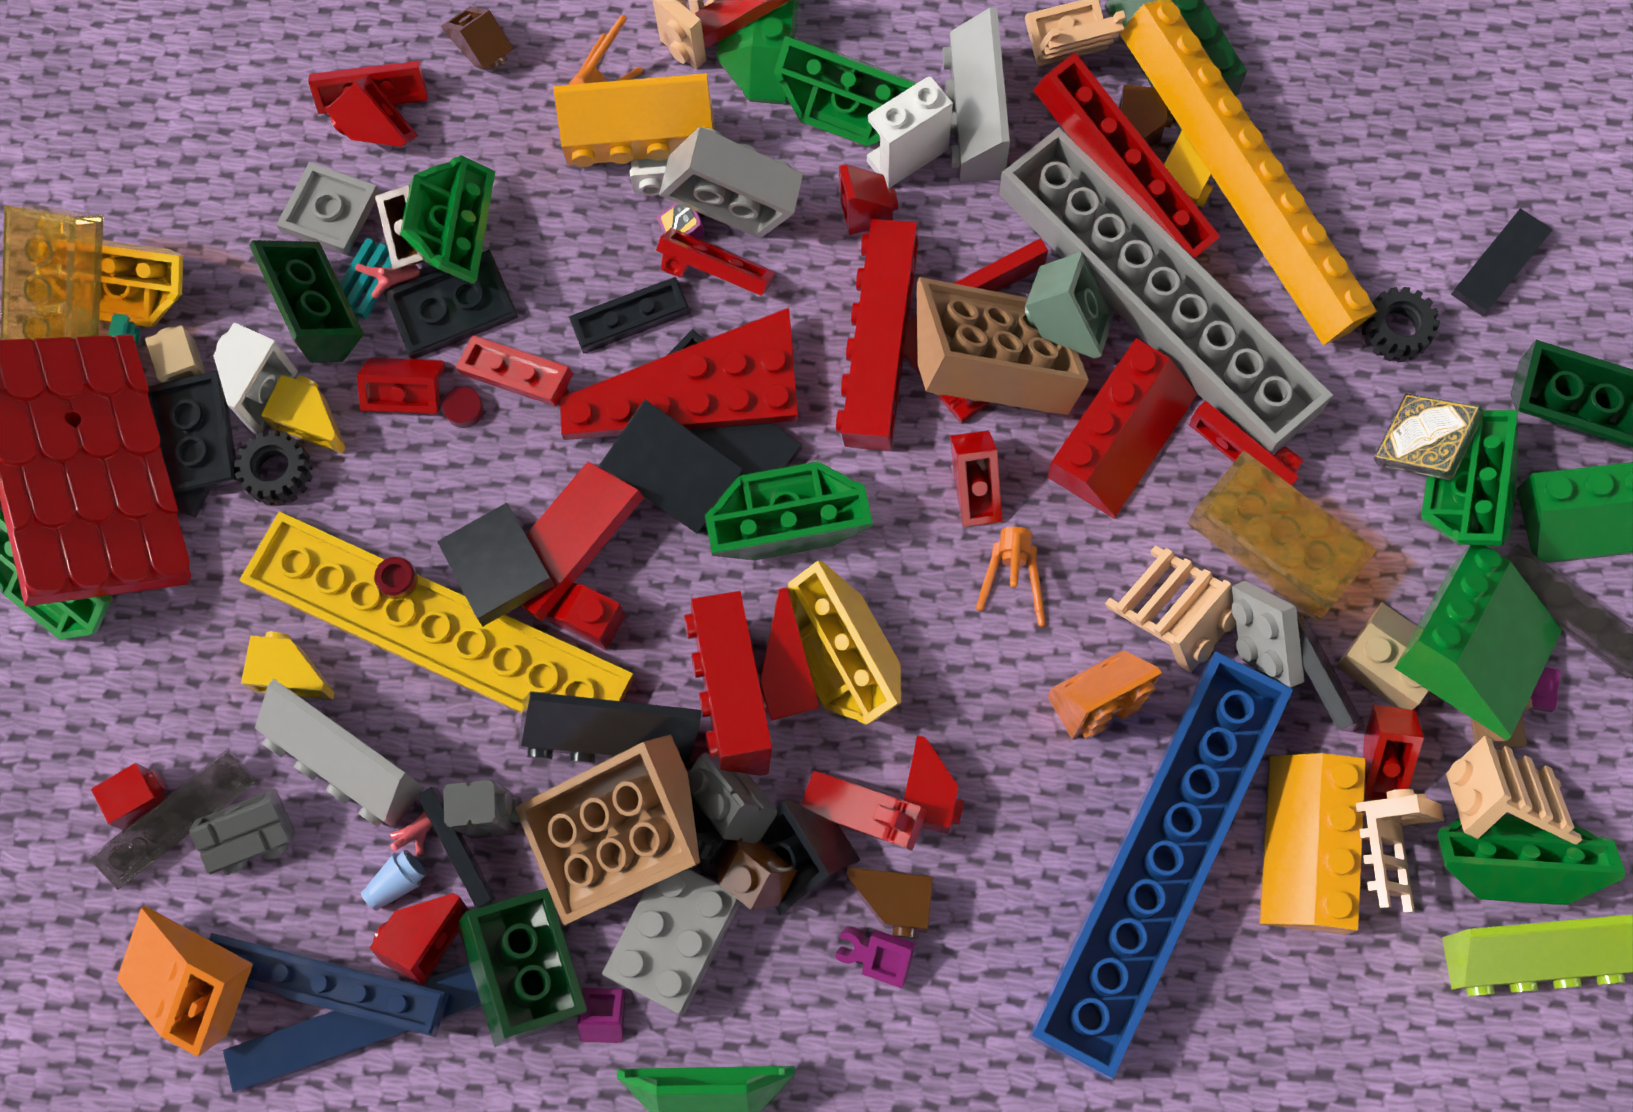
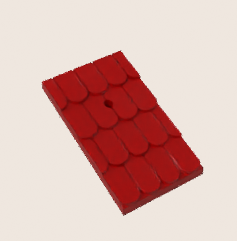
(84, 472)

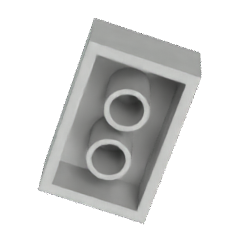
(731, 182)
(672, 939)

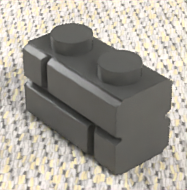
(730, 801)
(480, 809)
(243, 832)

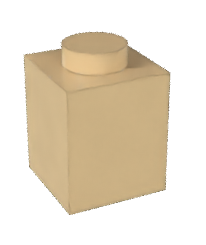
(174, 354)

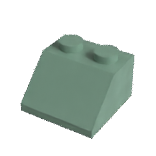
(1070, 306)

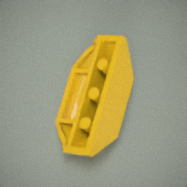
(139, 282)
(844, 646)

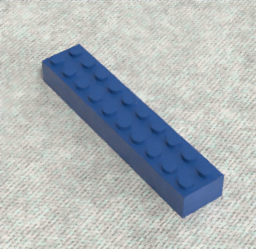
(1160, 867)

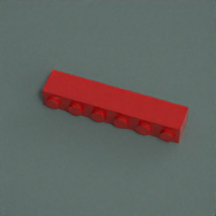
(1121, 152)
(876, 348)

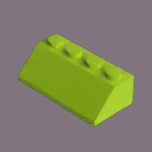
(1540, 953)

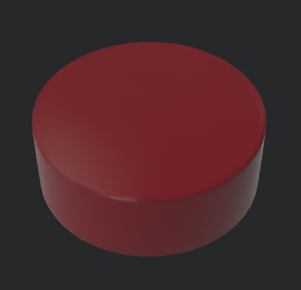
(462, 407)
(396, 577)

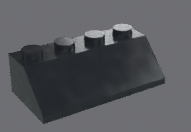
(600, 726)

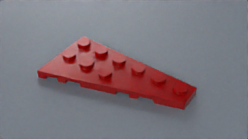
(712, 384)

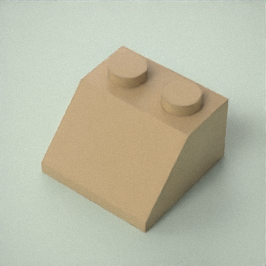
(1375, 654)

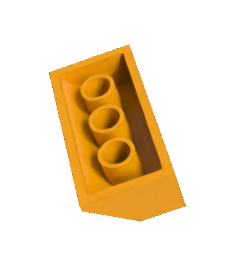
(631, 118)
(1313, 843)

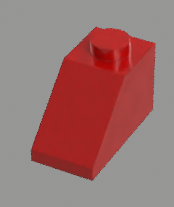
(369, 116)
(864, 198)
(976, 478)
(588, 615)
(1390, 750)
(933, 788)
(419, 936)

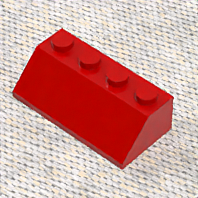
(1123, 429)
(730, 684)

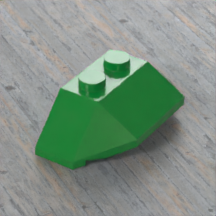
(753, 52)
(835, 89)
(449, 215)
(1481, 496)
(787, 512)
(61, 619)
(1528, 863)
(706, 1087)

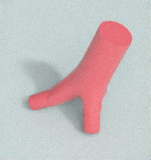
(388, 276)
(415, 831)

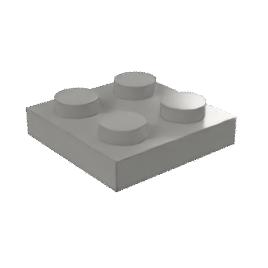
(328, 208)
(1267, 633)

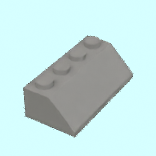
(977, 98)
(336, 756)

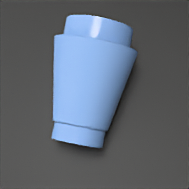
(396, 878)

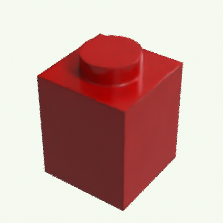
(129, 794)

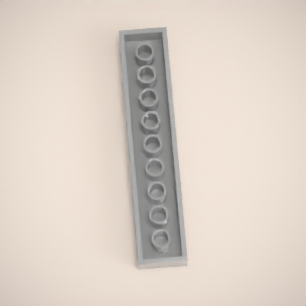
(1164, 292)

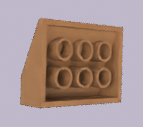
(988, 351)
(613, 828)

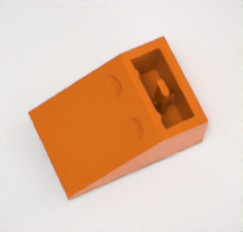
(1103, 692)
(182, 982)

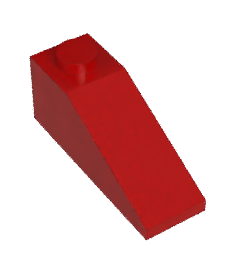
(785, 671)

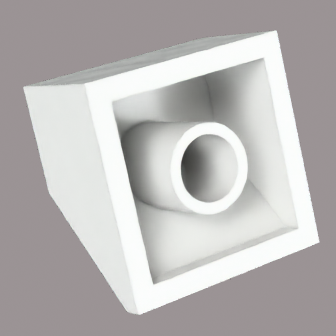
(249, 372)

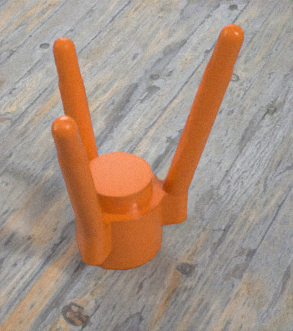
(588, 71)
(1015, 550)

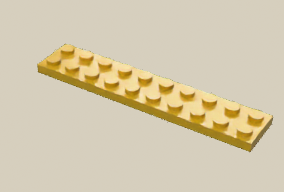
(427, 627)

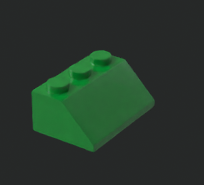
(1579, 512)

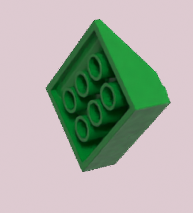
(1482, 641)

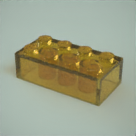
(50, 272)
(1281, 536)

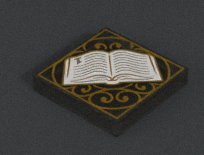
(1429, 436)

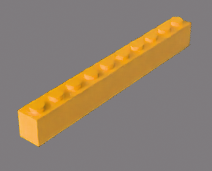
(1247, 171)

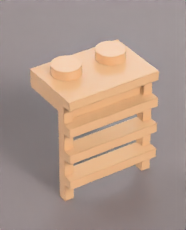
(681, 29)
(1070, 29)
(1193, 621)
(1494, 782)
(1385, 826)

